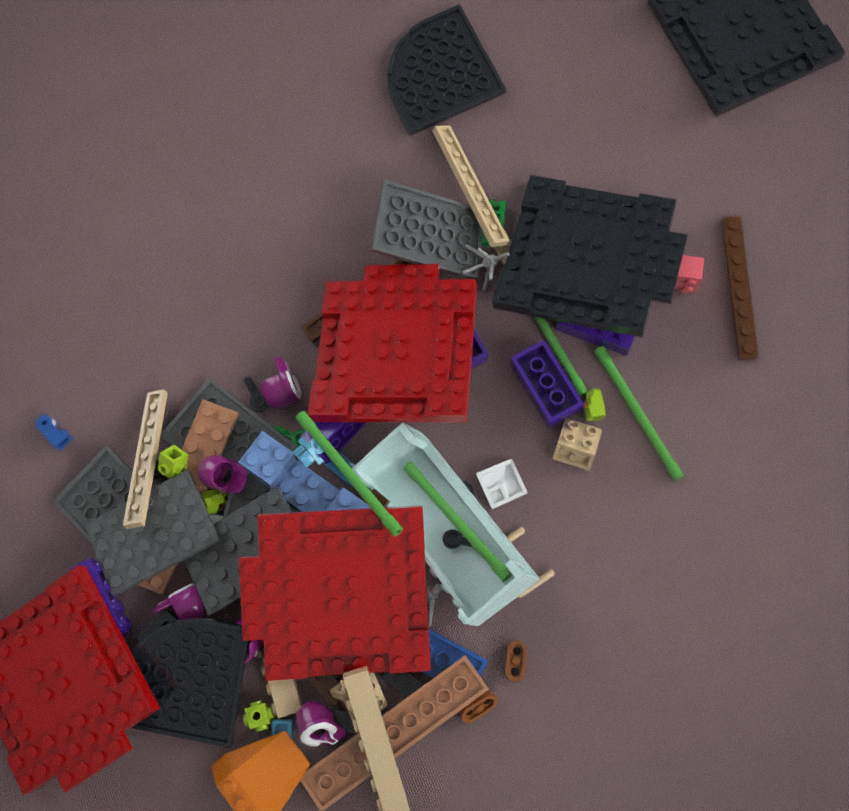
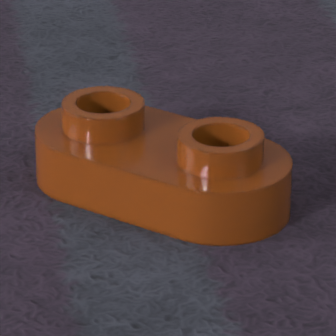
(516, 661)
(479, 707)

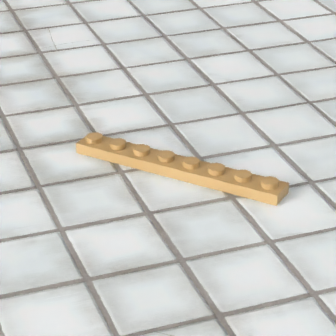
(470, 186)
(145, 460)

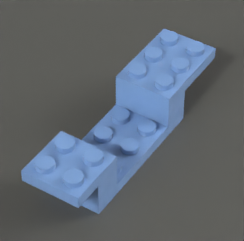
(302, 488)

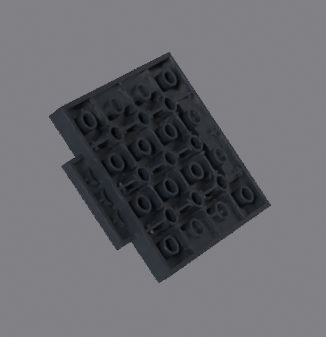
(746, 45)
(590, 257)

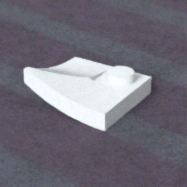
(501, 483)

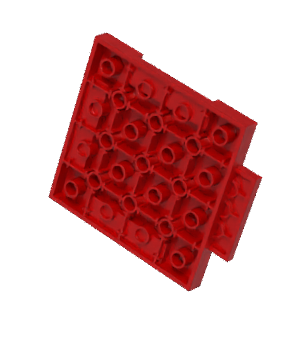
(395, 347)
(337, 593)
(67, 686)

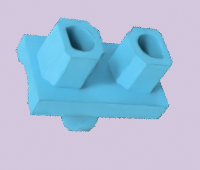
(308, 452)

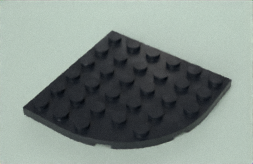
(440, 71)
(195, 678)

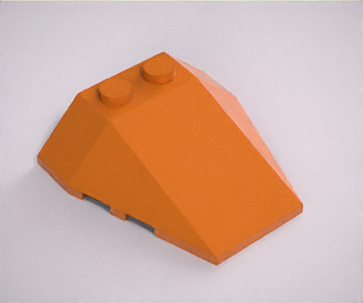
(261, 773)

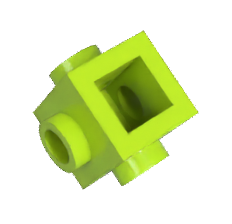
(172, 461)
(266, 716)

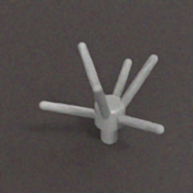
(488, 262)
(432, 594)

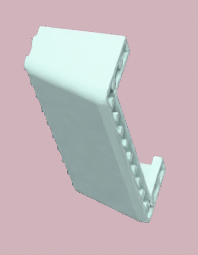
(462, 570)

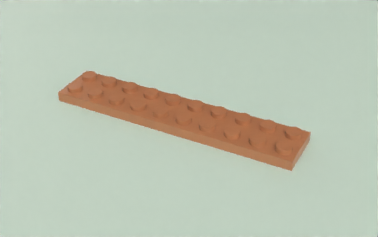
(206, 437)
(405, 726)

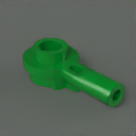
(294, 436)

